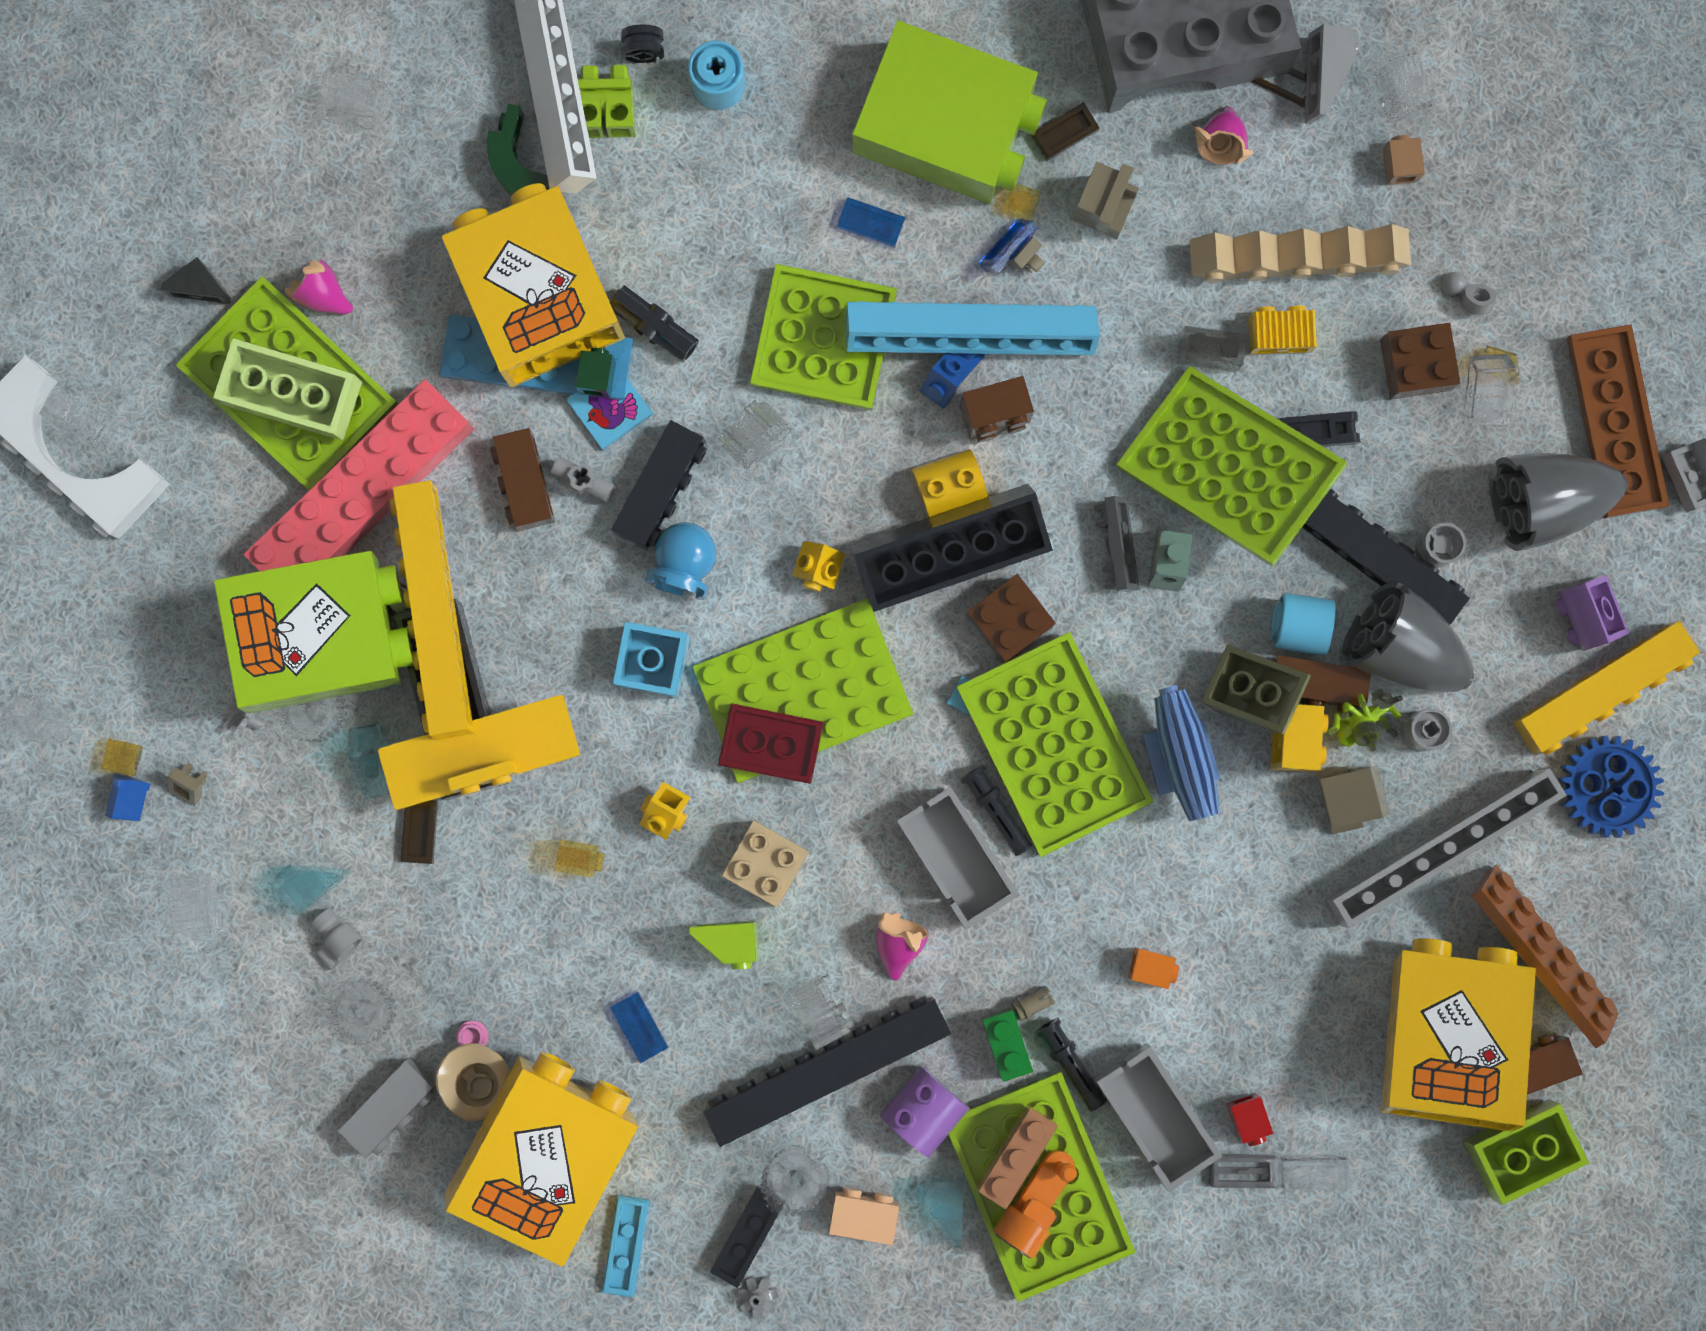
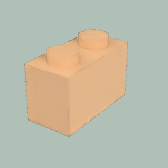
(864, 1216)

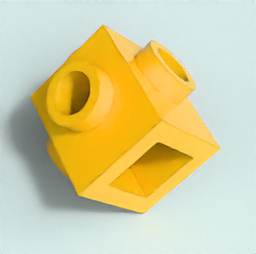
(818, 566)
(664, 811)

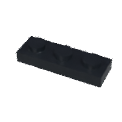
(745, 1240)

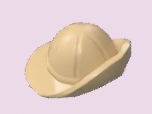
(455, 1082)

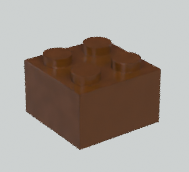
(1420, 361)
(996, 409)
(1010, 618)

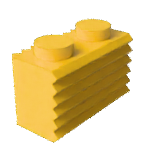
(1282, 330)

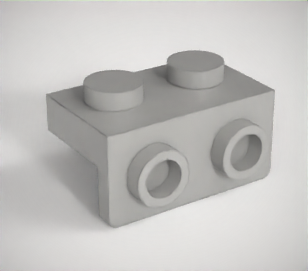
(1688, 473)

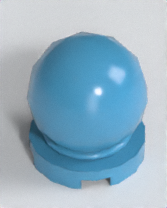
(683, 558)

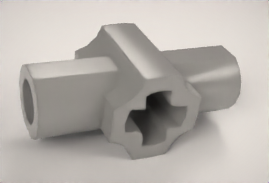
(596, 486)

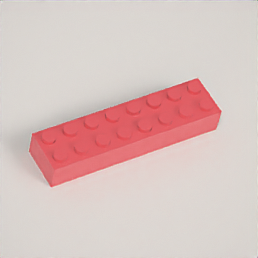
(360, 486)

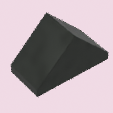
(195, 283)

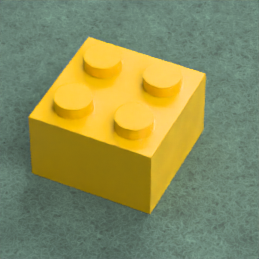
(1302, 744)

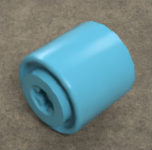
(719, 90)
(1303, 623)

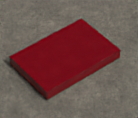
(771, 743)

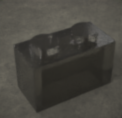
(1211, 349)

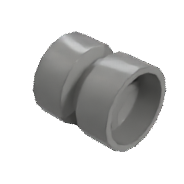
(1441, 544)
(1427, 730)

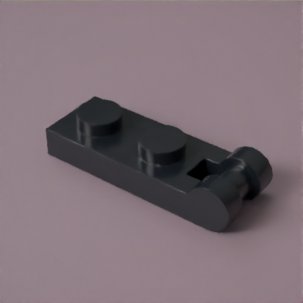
(1322, 427)

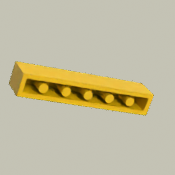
(1607, 687)

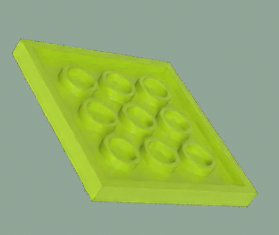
(805, 338)

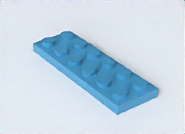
(470, 359)

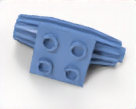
(1183, 755)

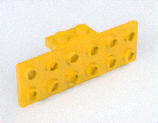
(498, 749)

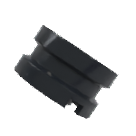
(642, 43)

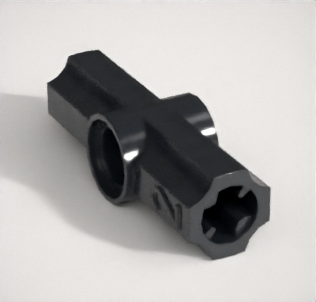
(654, 323)

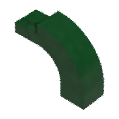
(503, 157)

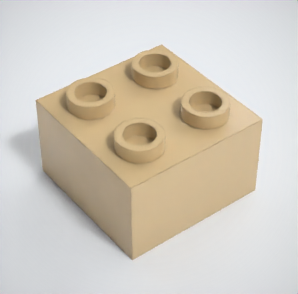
(765, 863)

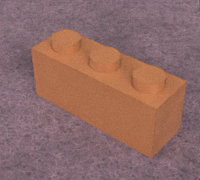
(1016, 1156)

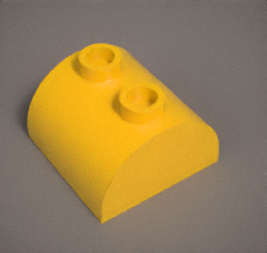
(949, 482)

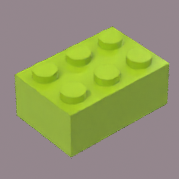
(1529, 1156)

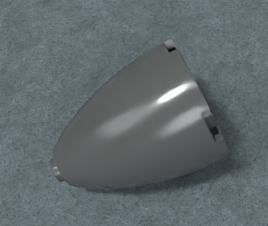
(1551, 496)
(1407, 643)

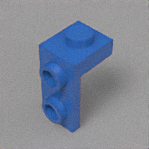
(948, 375)

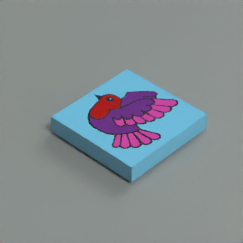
(610, 418)

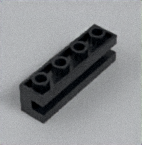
(659, 484)

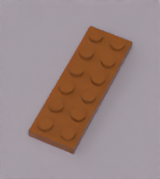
(1618, 415)
(1542, 950)

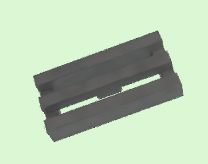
(1270, 1170)

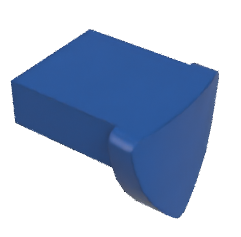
(126, 797)

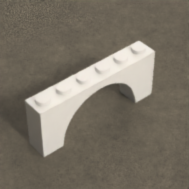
(109, 501)

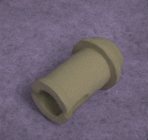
(1031, 1004)

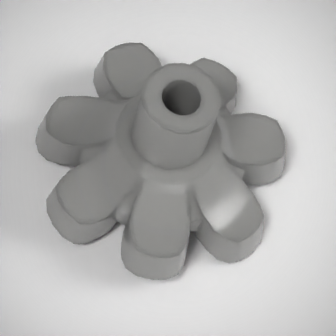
(241, 719)
(762, 1293)

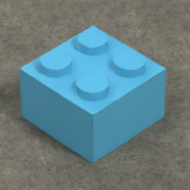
(651, 660)

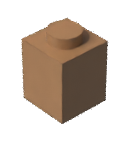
(1403, 160)

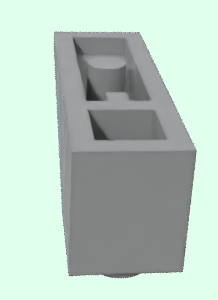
(1329, 60)

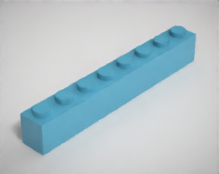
(971, 328)

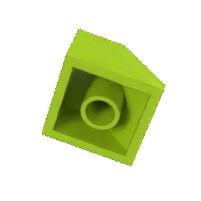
(729, 942)

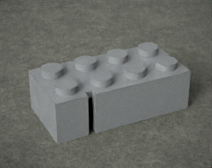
(958, 858)
(1157, 1117)

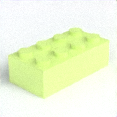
(287, 389)

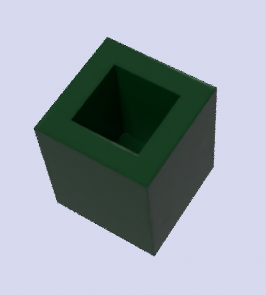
(595, 373)

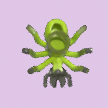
(1362, 725)

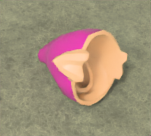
(1217, 132)
(319, 290)
(899, 942)

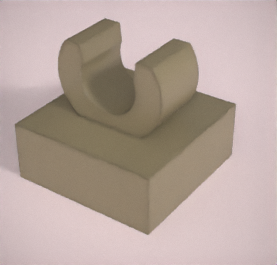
(1027, 258)
(186, 786)

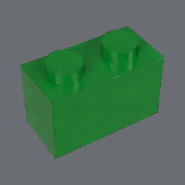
(1007, 1044)

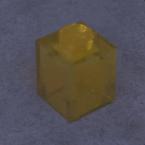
(579, 858)

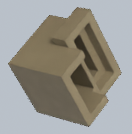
(1106, 199)
(1352, 797)

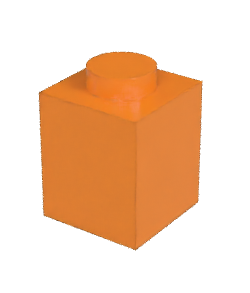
(1153, 968)

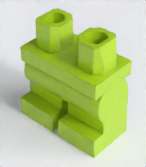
(608, 98)

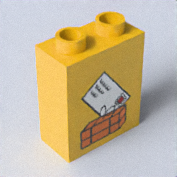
(531, 284)
(1459, 1036)
(542, 1157)

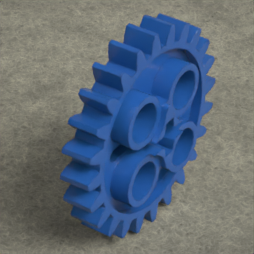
(1626, 810)

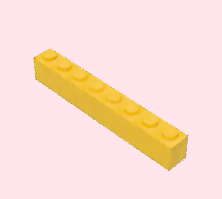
(432, 611)

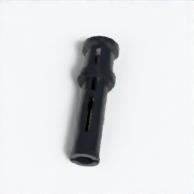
(988, 797)
(1064, 1051)

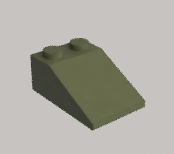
(1255, 690)

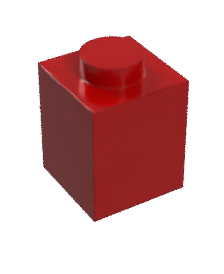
(1250, 1119)

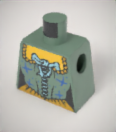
(1170, 559)

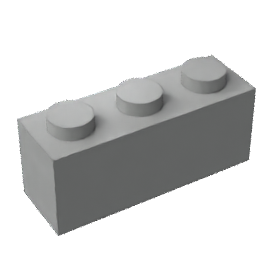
(389, 1109)

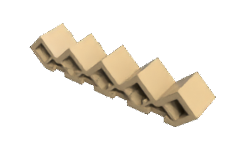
(1300, 253)

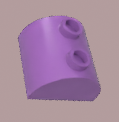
(1592, 613)
(924, 1112)

